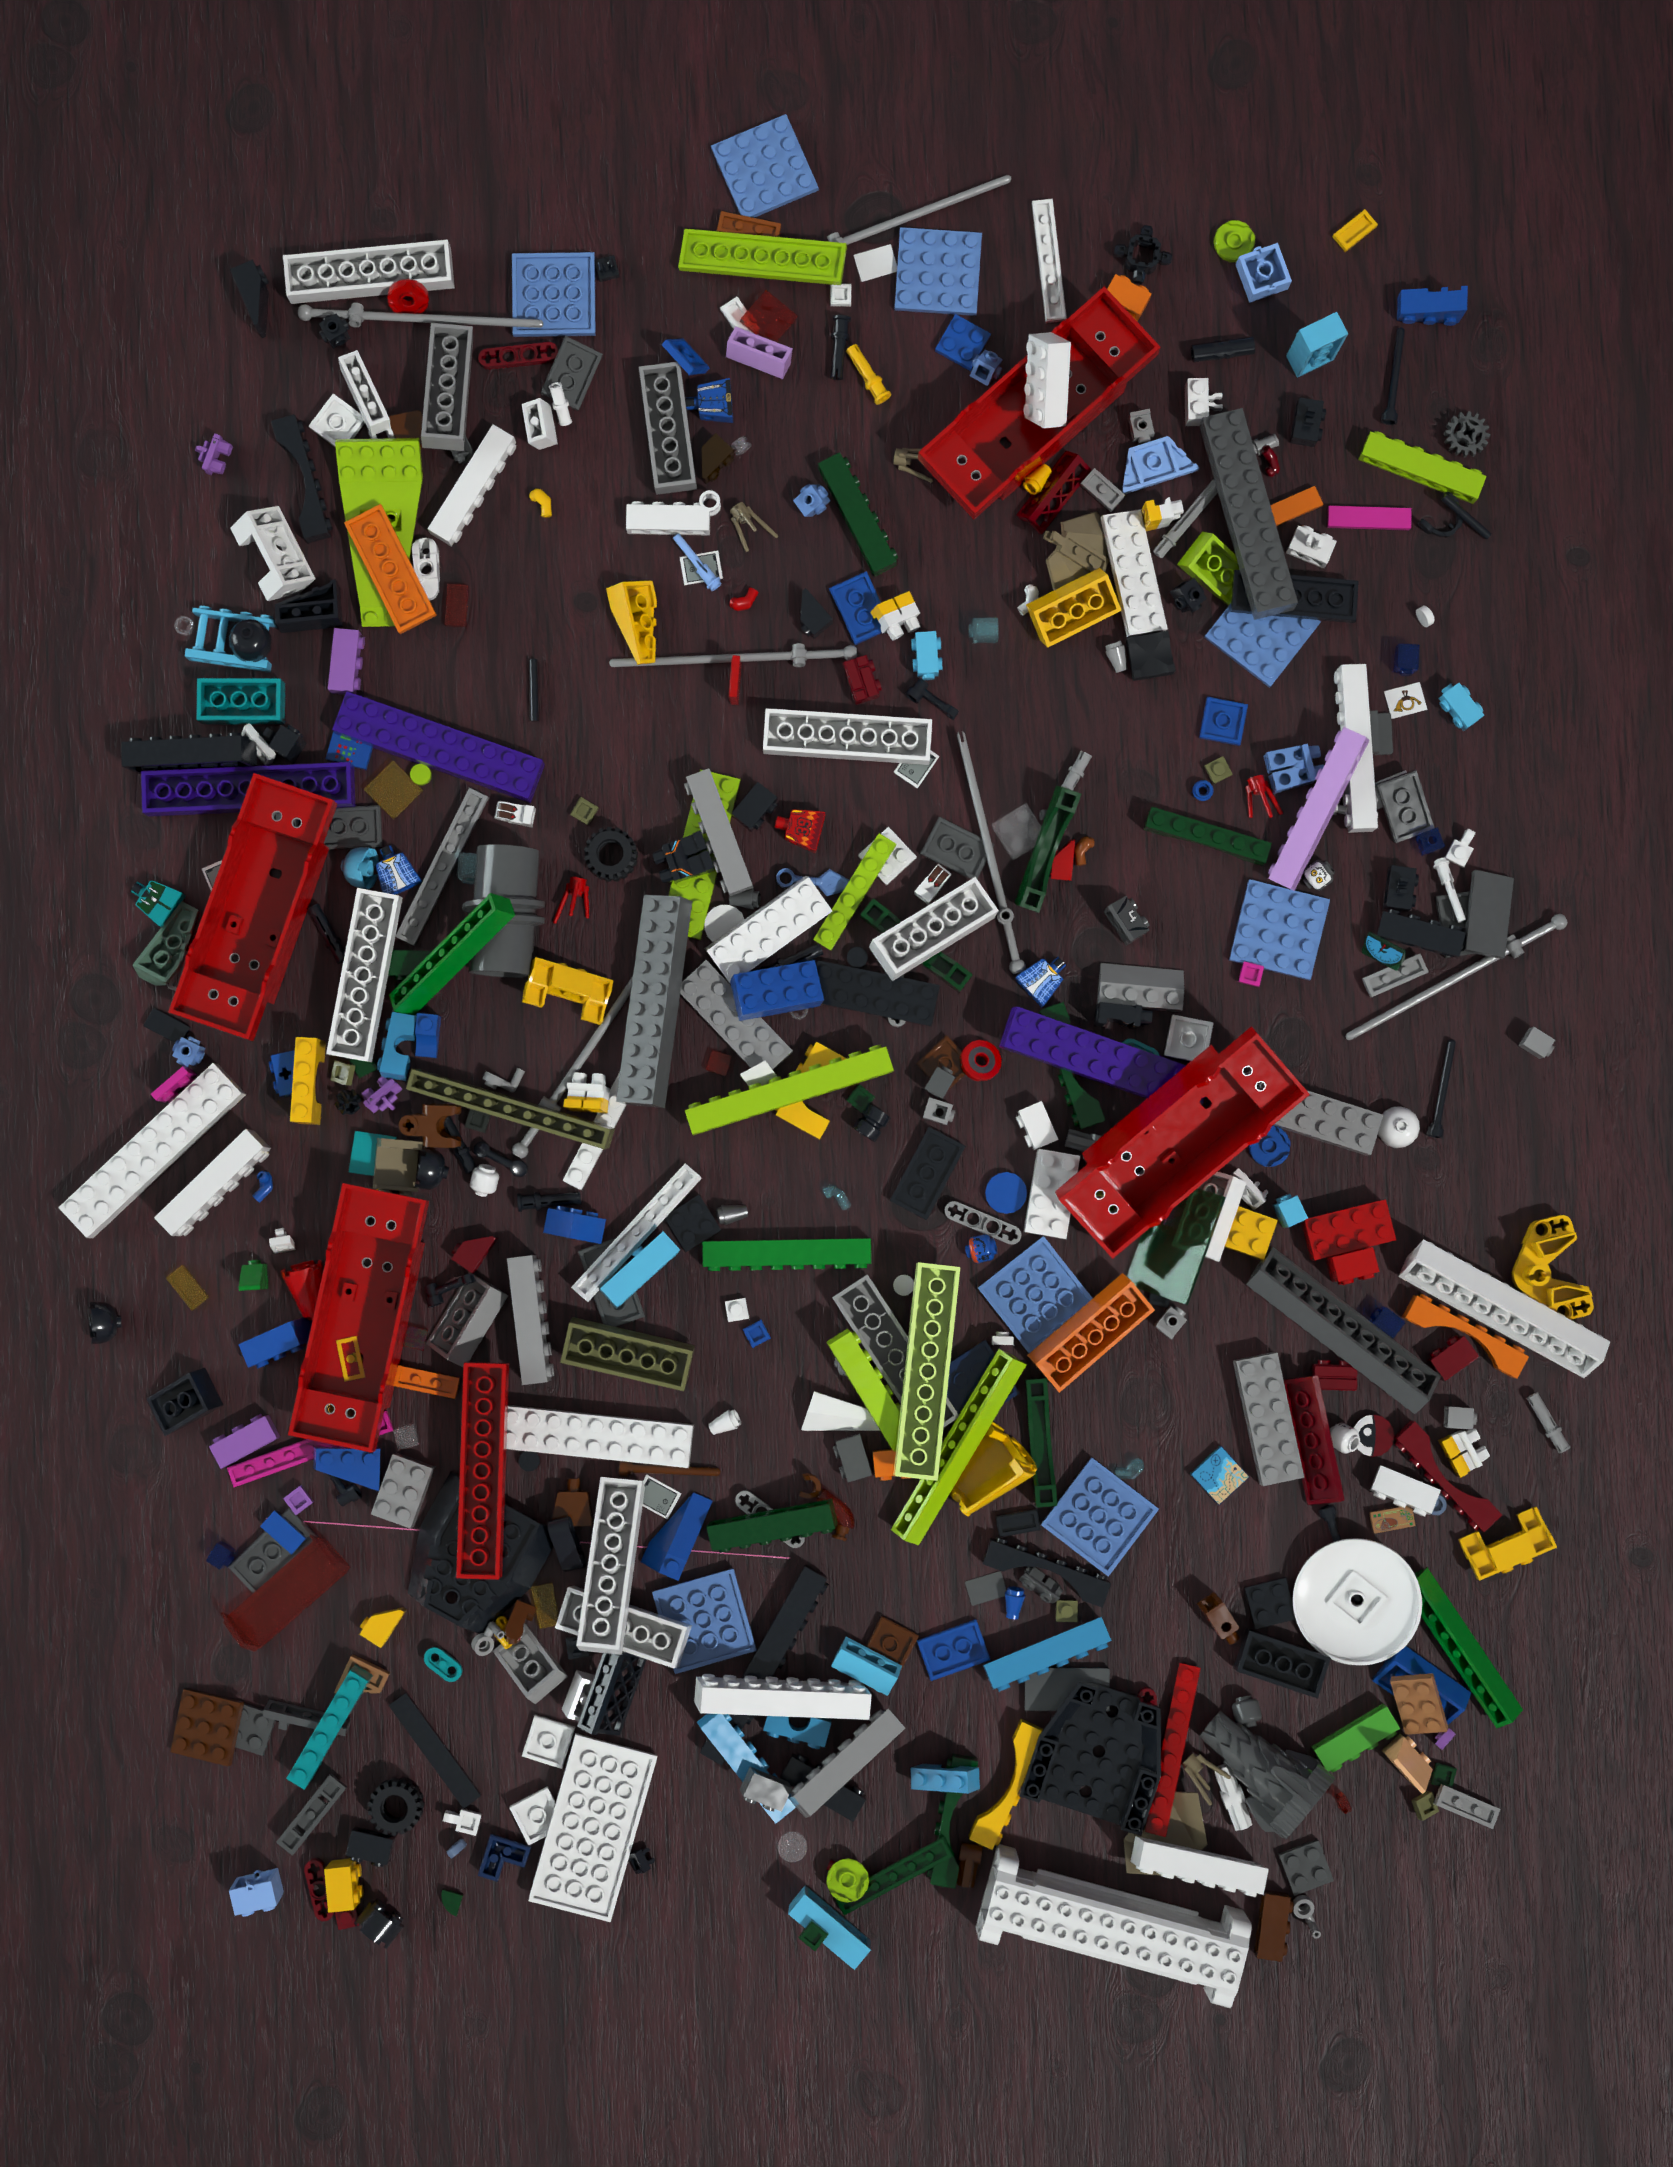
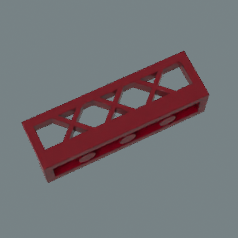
(1040, 503)

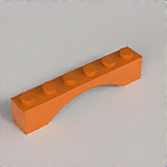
(1503, 1357)

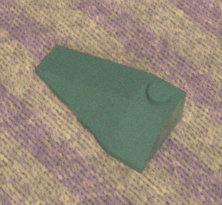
(166, 950)

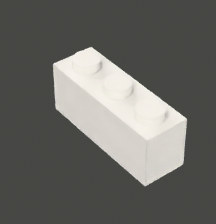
(1404, 1491)

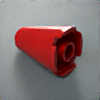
(304, 1285)

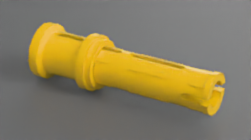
(872, 382)

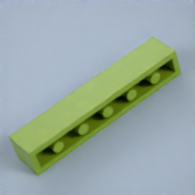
(1422, 467)
(867, 1383)

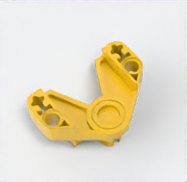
(1533, 1275)

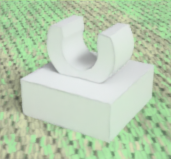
(282, 1242)

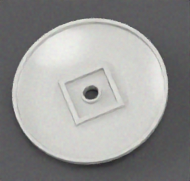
(1363, 1631)

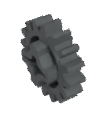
(1474, 429)

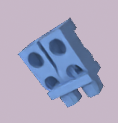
(1300, 766)

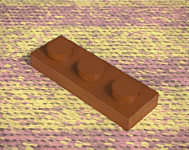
(747, 225)

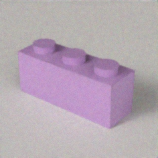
(759, 352)

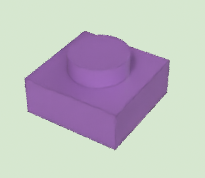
(298, 1500)
(1444, 1738)

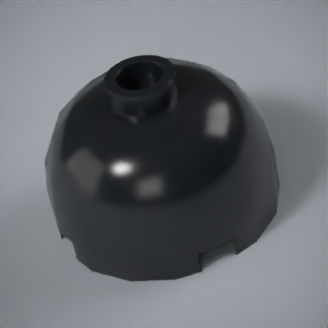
(250, 640)
(431, 1169)
(103, 1322)

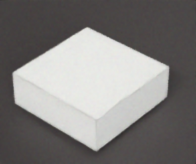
(841, 295)

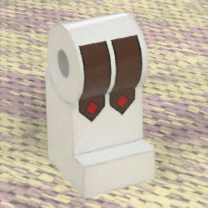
(515, 813)
(932, 884)

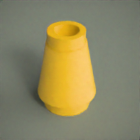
(1036, 480)

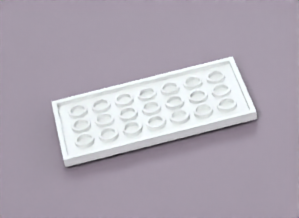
(592, 1827)

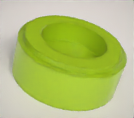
(420, 774)

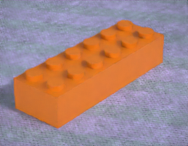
(1091, 1332)

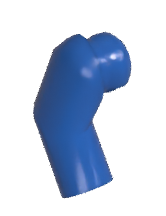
(266, 1185)

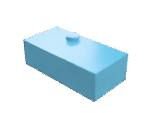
(1316, 344)
(640, 1269)
(843, 1937)

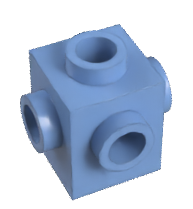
(986, 367)
(812, 500)
(195, 1053)

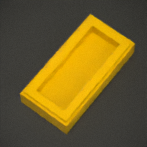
(1355, 230)

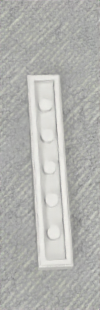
(1049, 260)

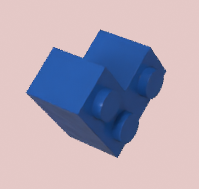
(574, 1224)

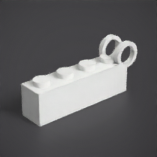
(365, 394)
(672, 519)

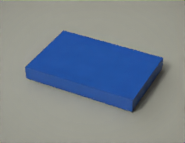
(855, 601)
(953, 1650)

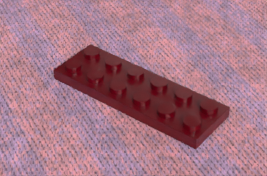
(1314, 1440)

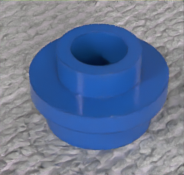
(1202, 784)

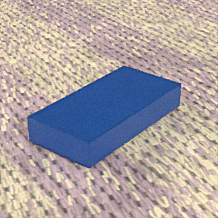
(283, 1532)

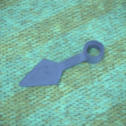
(829, 882)

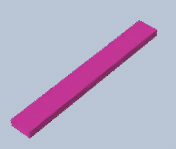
(284, 1458)

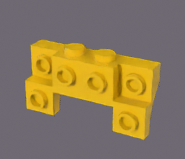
(569, 984)
(1511, 1550)

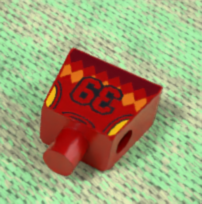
(802, 828)

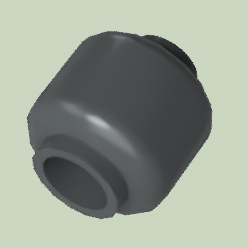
(1246, 1711)

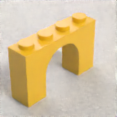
(306, 1060)
(797, 1113)

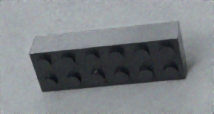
(188, 753)

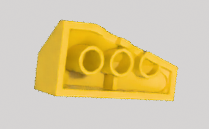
(634, 611)

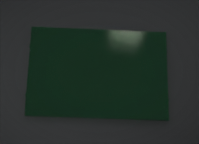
(1174, 1251)

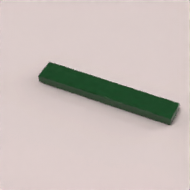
(901, 1872)

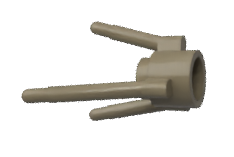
(904, 457)
(743, 514)
(1193, 1766)

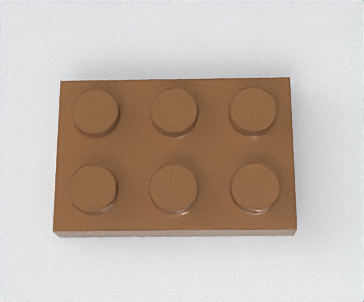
(1419, 1704)

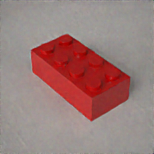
(1348, 1230)

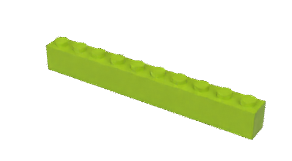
(789, 1090)
(959, 1446)

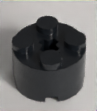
(379, 1923)

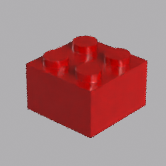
(1353, 1264)

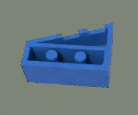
(276, 1342)
(349, 1464)

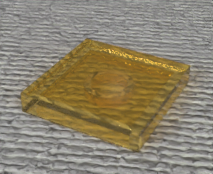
(393, 790)

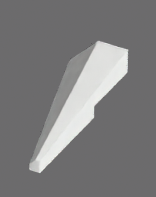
(833, 1414)

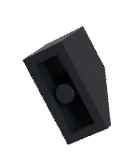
(813, 616)

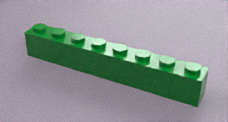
(452, 954)
(786, 1252)
(1466, 1652)

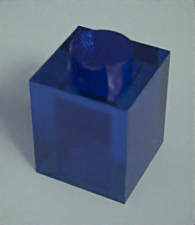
(1406, 659)
(1387, 1321)

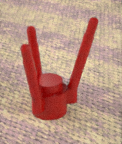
(1259, 787)
(576, 888)

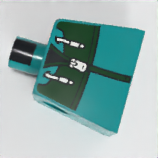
(157, 900)

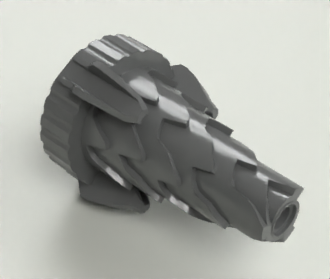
(1280, 1781)

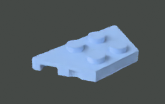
(1154, 464)

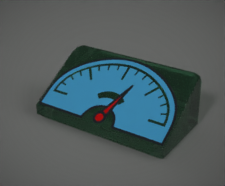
(1383, 951)

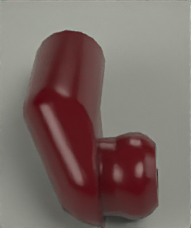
(1272, 459)

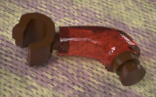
(843, 1512)

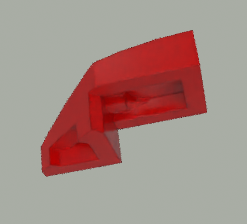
(1063, 862)

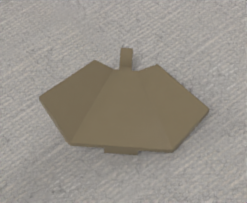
(1078, 549)
(1184, 1828)

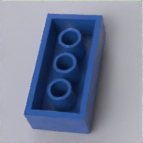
(776, 990)

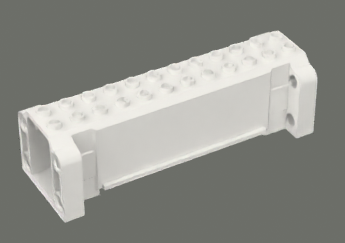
(1115, 1926)

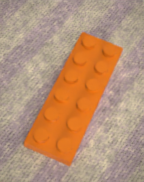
(390, 569)

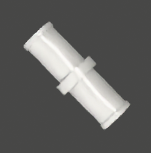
(560, 404)

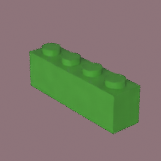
(1356, 1737)

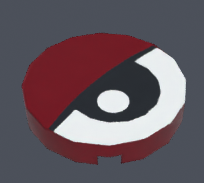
(1375, 1435)

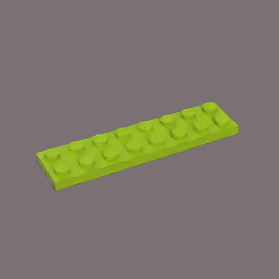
(762, 256)
(701, 888)

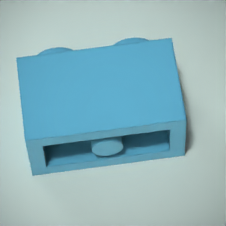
(1289, 1210)

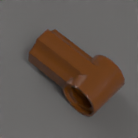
(968, 1859)

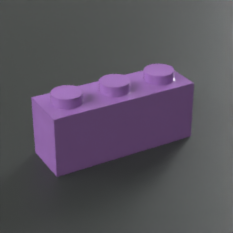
(345, 661)
(244, 1440)

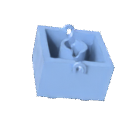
(1263, 272)
(256, 1892)

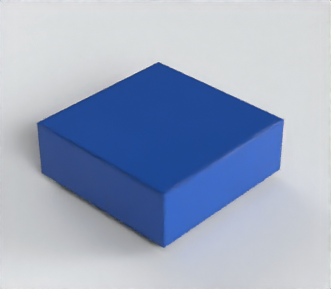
(756, 1333)

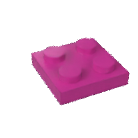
(169, 1089)

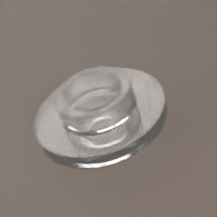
(792, 1847)

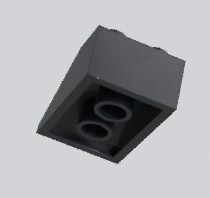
(254, 292)
(184, 1401)

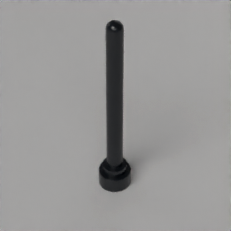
(1390, 415)
(1435, 1129)
(1328, 1514)

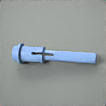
(702, 569)

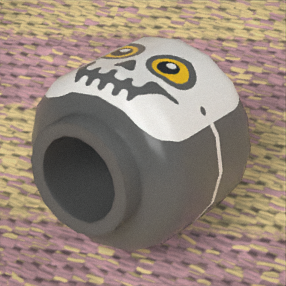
(1318, 875)

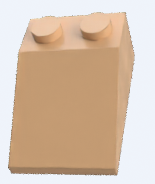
(1409, 1762)

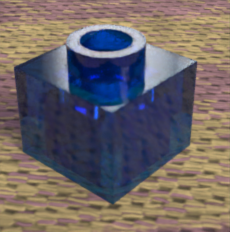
(1423, 842)
(221, 1555)

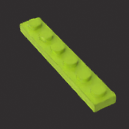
(855, 891)

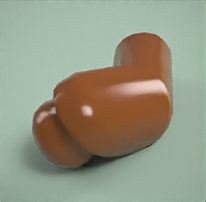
(1080, 849)

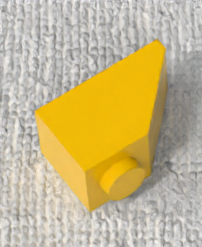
(381, 1625)

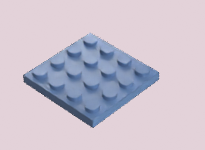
(764, 167)
(938, 271)
(554, 290)
(1261, 644)
(1279, 929)
(1035, 1294)
(1099, 1516)
(716, 1616)

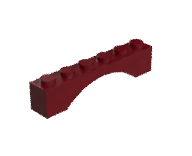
(1416, 1443)

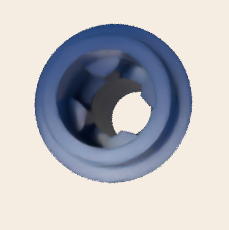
(1014, 1600)

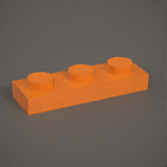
(426, 1381)

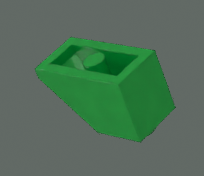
(253, 1276)

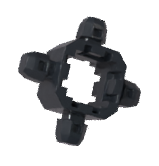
(1141, 269)

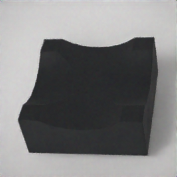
(1150, 655)

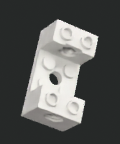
(288, 568)

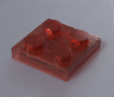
(768, 317)

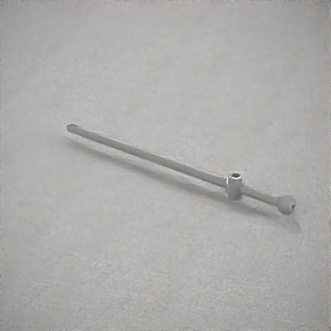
(835, 237)
(357, 315)
(797, 655)
(1513, 947)
(1017, 965)
(520, 1149)

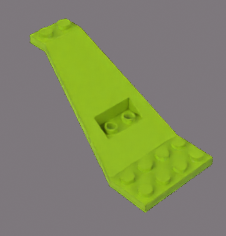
(372, 475)

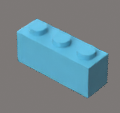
(866, 1666)

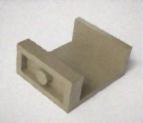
(396, 1165)

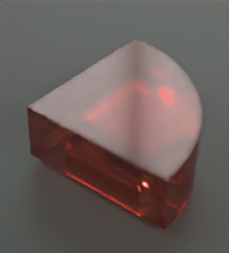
(1343, 1802)

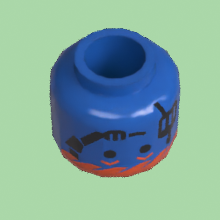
(981, 1248)

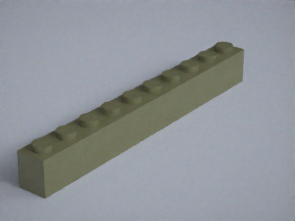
(510, 1108)

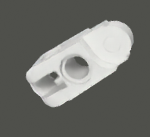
(429, 581)

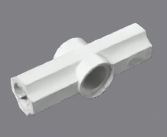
(1233, 1799)

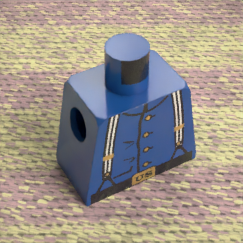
(713, 401)

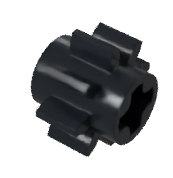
(348, 1102)

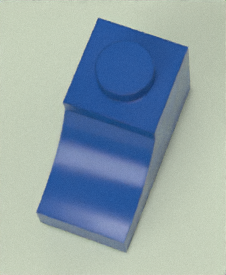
(427, 1035)

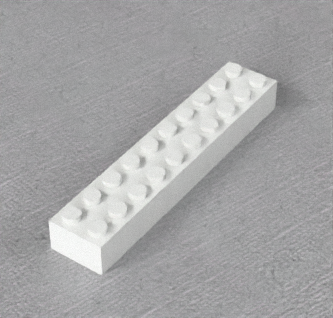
(152, 1151)
(1504, 1309)
(599, 1436)

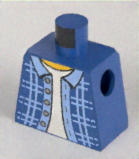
(396, 872)
(1041, 979)

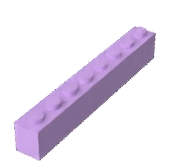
(1318, 809)

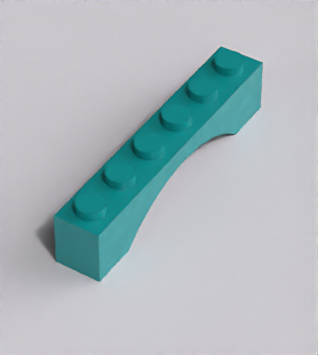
(329, 1726)

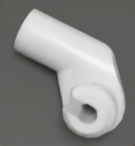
(1031, 594)

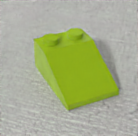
(1211, 565)

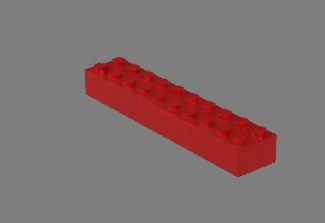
(482, 1470)

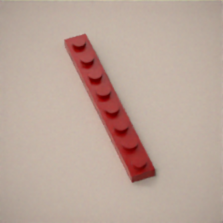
(1173, 1748)

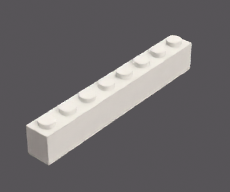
(1355, 715)

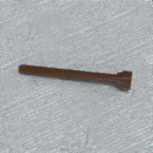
(628, 1468)

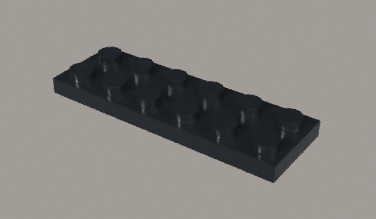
(1316, 597)
(877, 993)

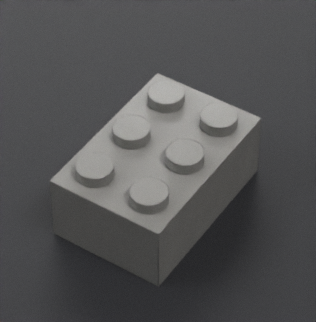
(403, 1490)

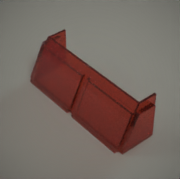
(286, 1594)

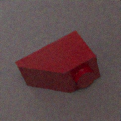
(473, 1252)

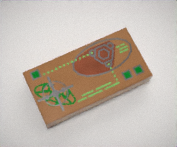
(1392, 1519)

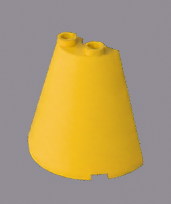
(992, 1471)

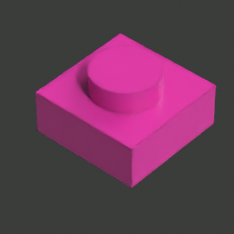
(1251, 974)

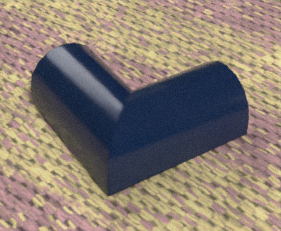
(500, 1850)

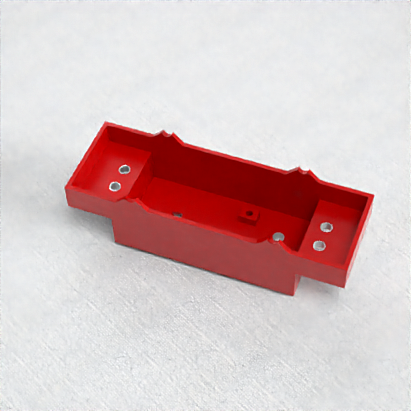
(1000, 412)
(258, 905)
(1180, 1128)
(363, 1314)

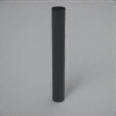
(1466, 516)
(533, 680)

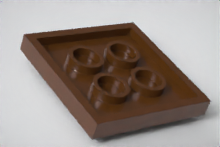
(207, 1727)

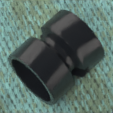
(872, 1122)

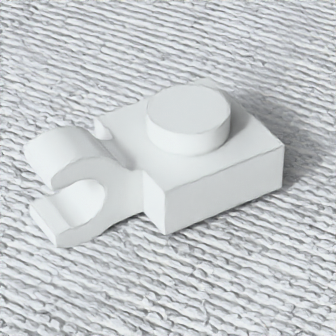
(1459, 850)
(466, 1821)

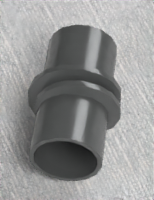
(513, 875)

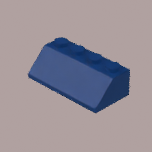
(1407, 1662)

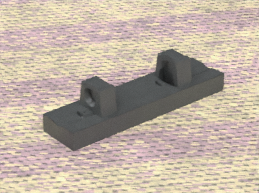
(297, 1715)
(311, 1814)

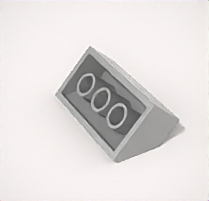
(1141, 986)
(466, 1320)

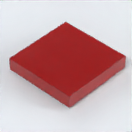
(735, 675)

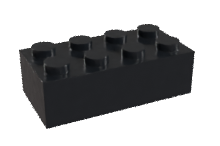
(1282, 1663)

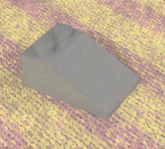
(531, 1666)

